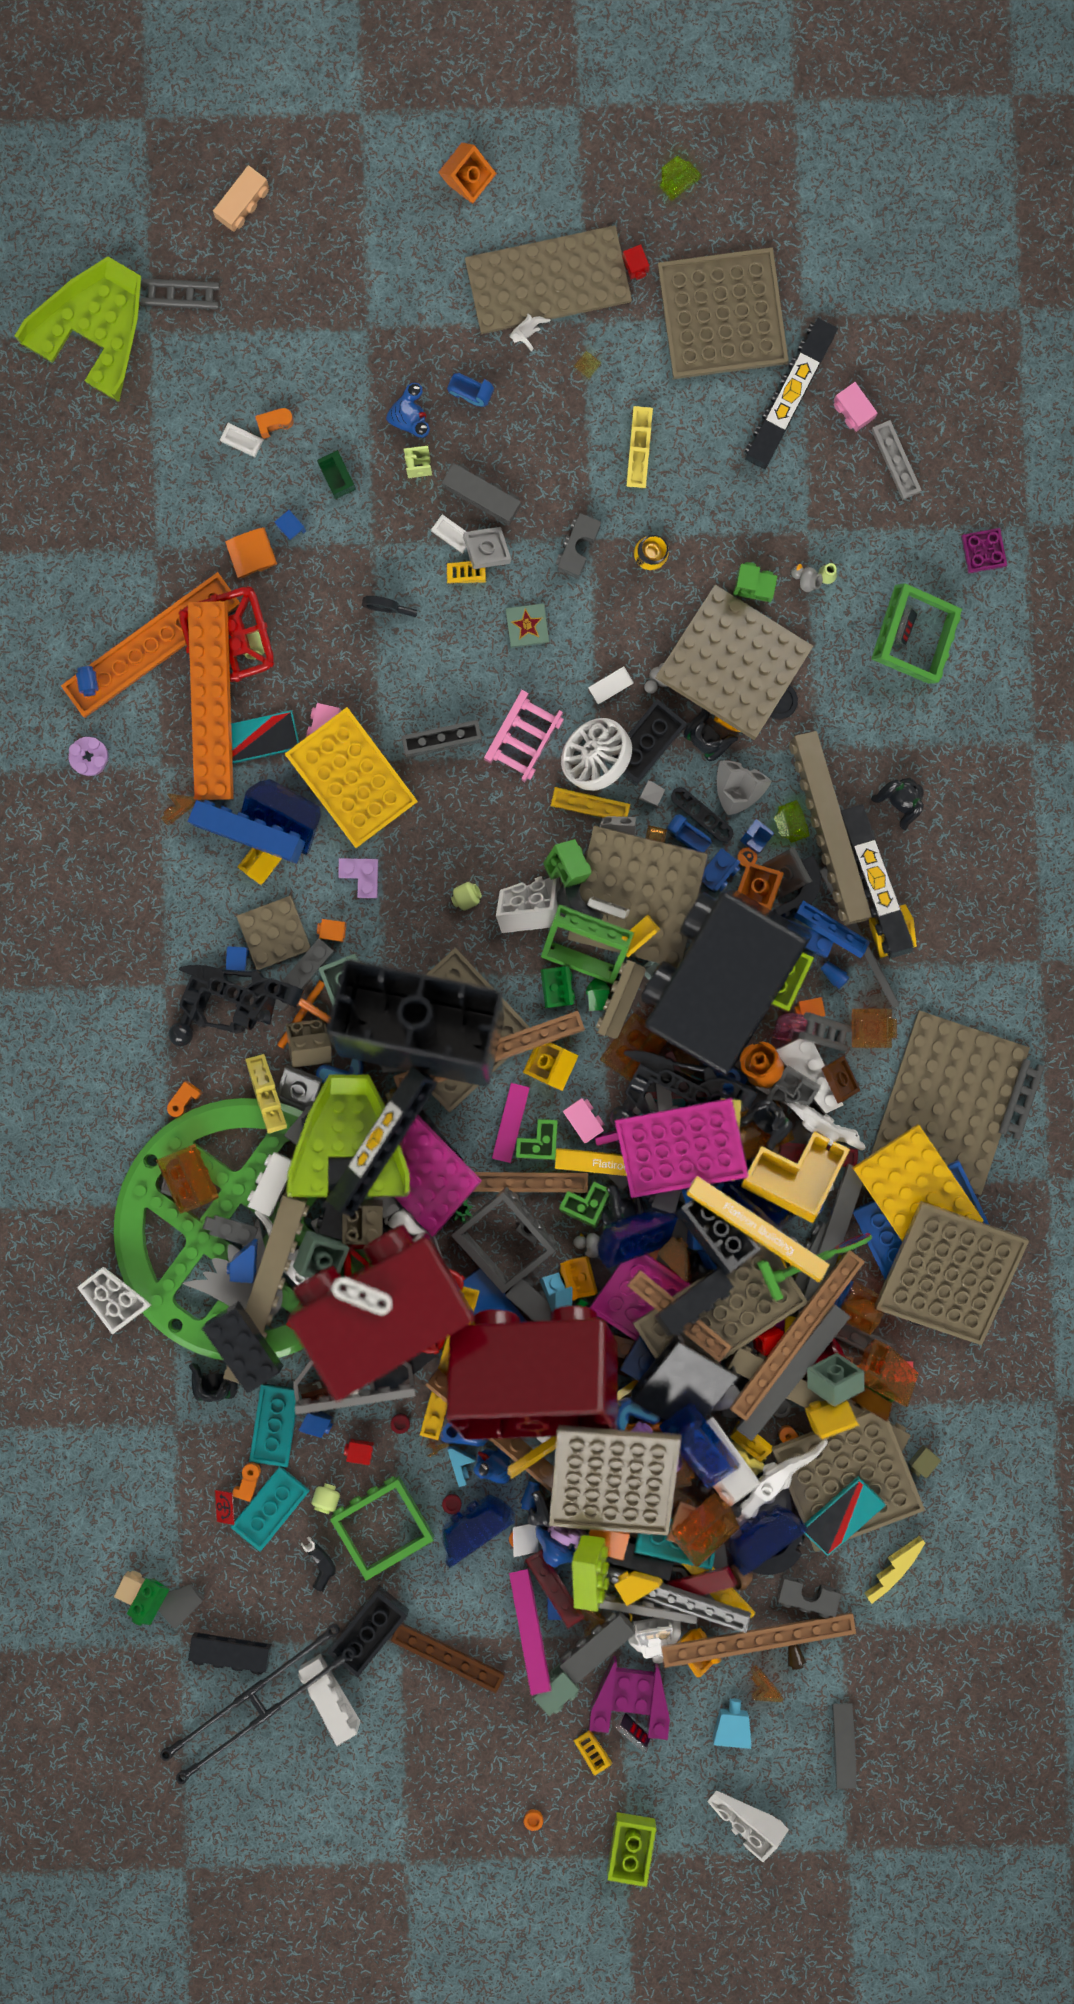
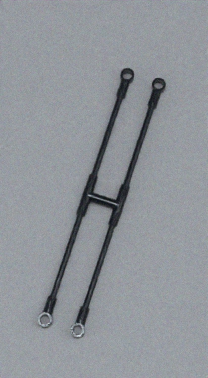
(264, 1714)

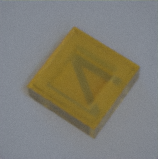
(587, 364)

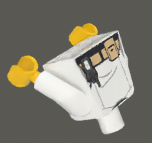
(653, 1634)

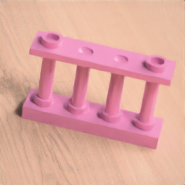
(505, 737)

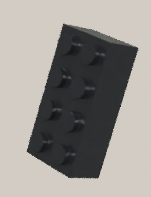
(651, 740)
(242, 1347)
(369, 1629)

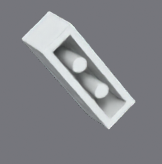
(270, 1184)

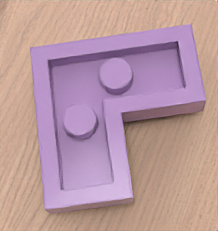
(365, 871)

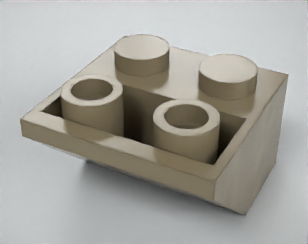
(308, 1043)
(365, 1223)

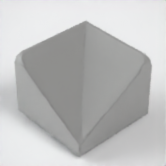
(652, 793)

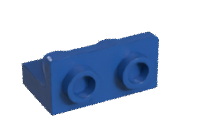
(719, 870)

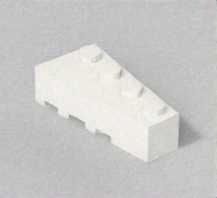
(805, 1059)
(330, 1701)

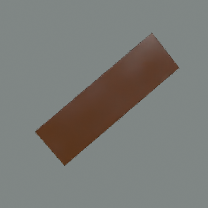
(873, 1403)

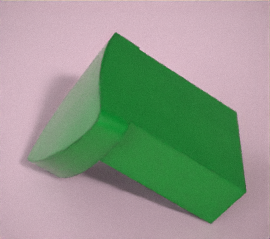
(597, 994)

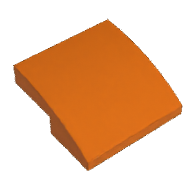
(251, 552)

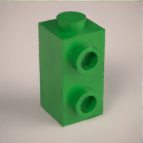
(147, 1602)

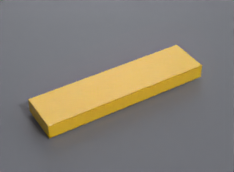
(588, 804)

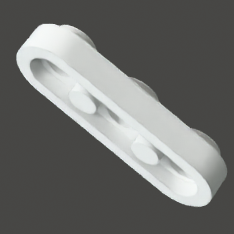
(372, 1295)

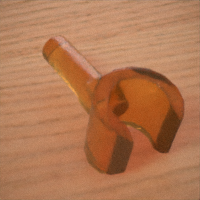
(436, 1448)

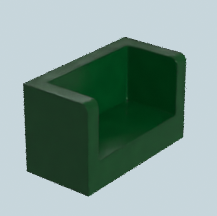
(336, 474)

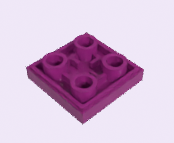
(984, 550)

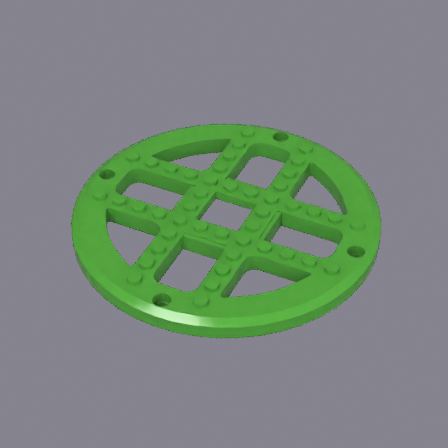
(142, 1191)

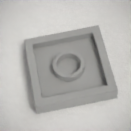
(487, 547)

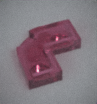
(787, 1024)

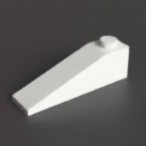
(760, 1829)

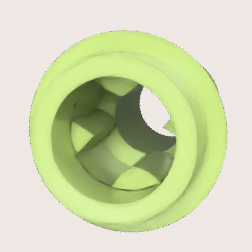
(828, 578)

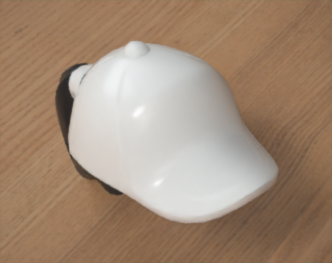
(405, 1218)

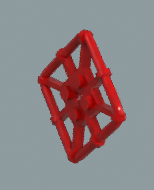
(239, 642)

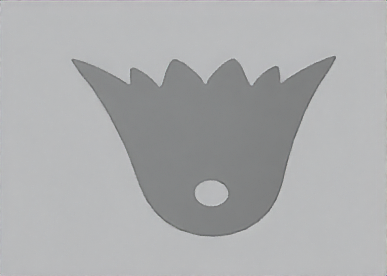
(229, 1292)

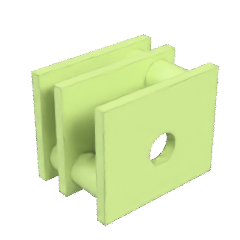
(412, 458)

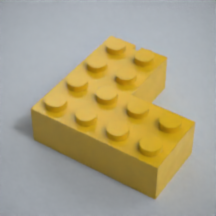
(798, 1186)

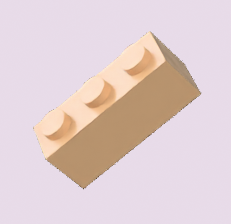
(241, 199)

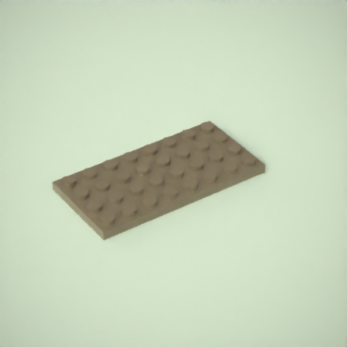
(548, 279)
(740, 1316)

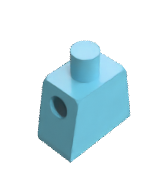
(732, 1726)

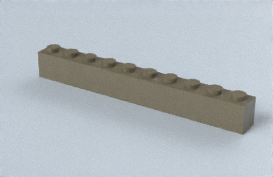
(830, 828)
(274, 1264)
(747, 1364)

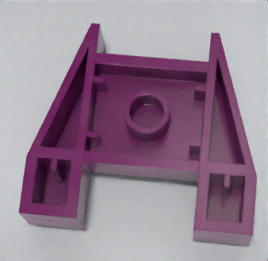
(631, 1693)

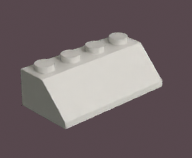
(738, 1483)

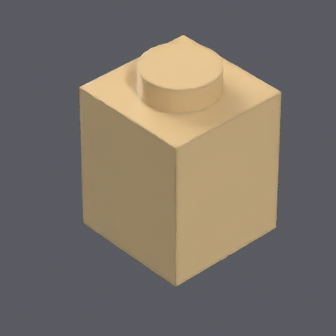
(129, 1587)

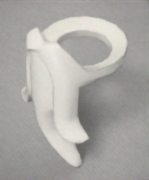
(526, 329)

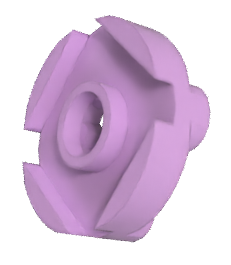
(77, 754)
(567, 1535)

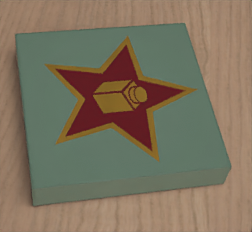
(527, 625)

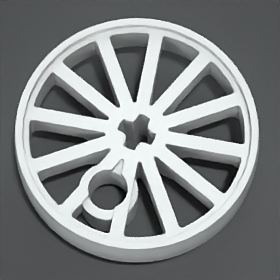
(595, 753)

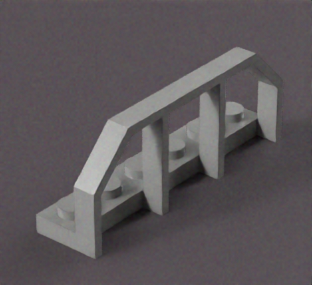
(364, 1397)
(648, 1607)

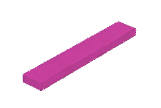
(530, 1632)

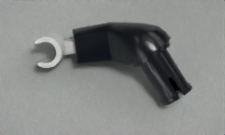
(325, 1564)

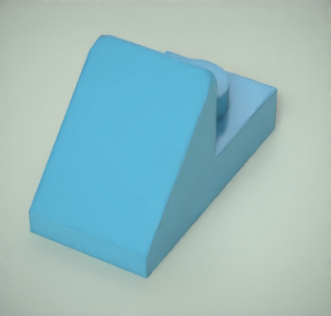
(556, 1292)
(458, 1458)

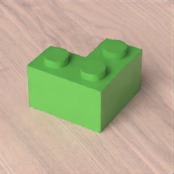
(754, 584)
(568, 863)
(541, 1147)
(588, 1209)

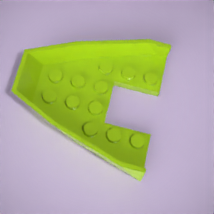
(98, 306)
(337, 1128)

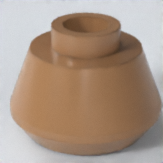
(742, 1582)

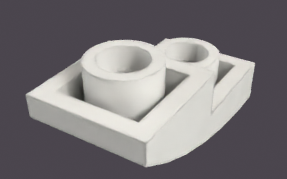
(611, 685)

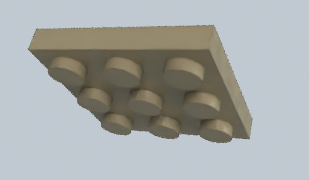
(274, 932)

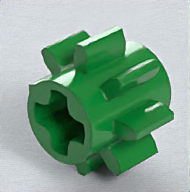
(465, 1213)

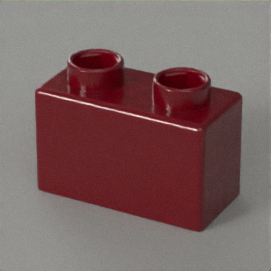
(358, 1345)
(532, 1375)

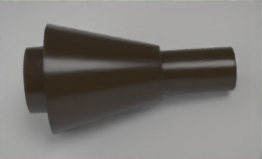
(795, 1657)

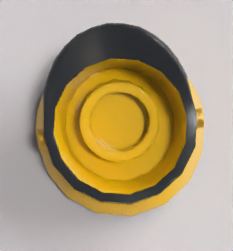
(651, 552)

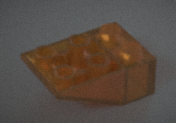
(888, 1372)

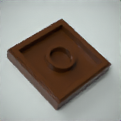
(840, 1079)

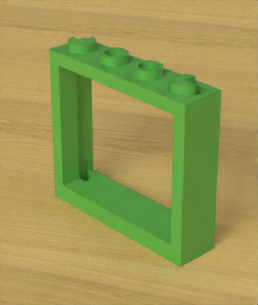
(890, 626)
(593, 929)
(399, 1554)

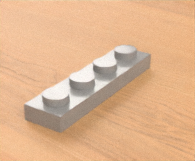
(896, 460)

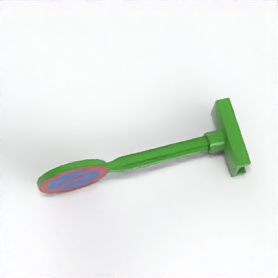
(773, 1278)

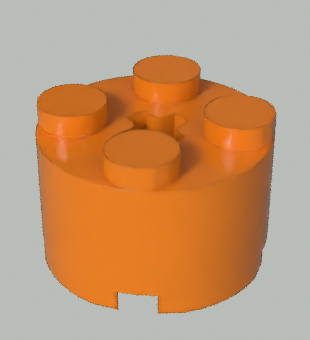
(762, 1064)

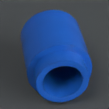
(87, 680)

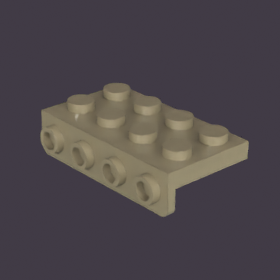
(622, 999)

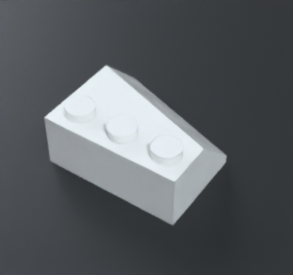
(528, 906)
(112, 1299)

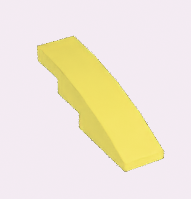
(639, 447)
(266, 1093)
(901, 1562)

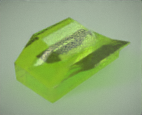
(678, 177)
(791, 822)

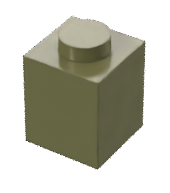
(923, 1462)

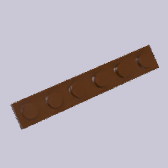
(448, 1657)

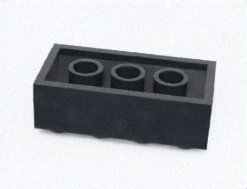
(720, 1240)

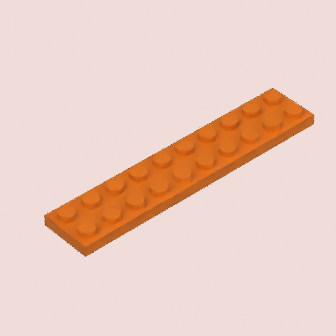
(142, 650)
(210, 700)

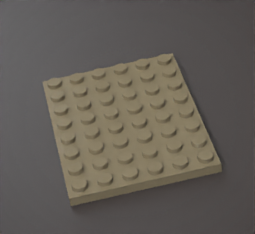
(956, 1090)

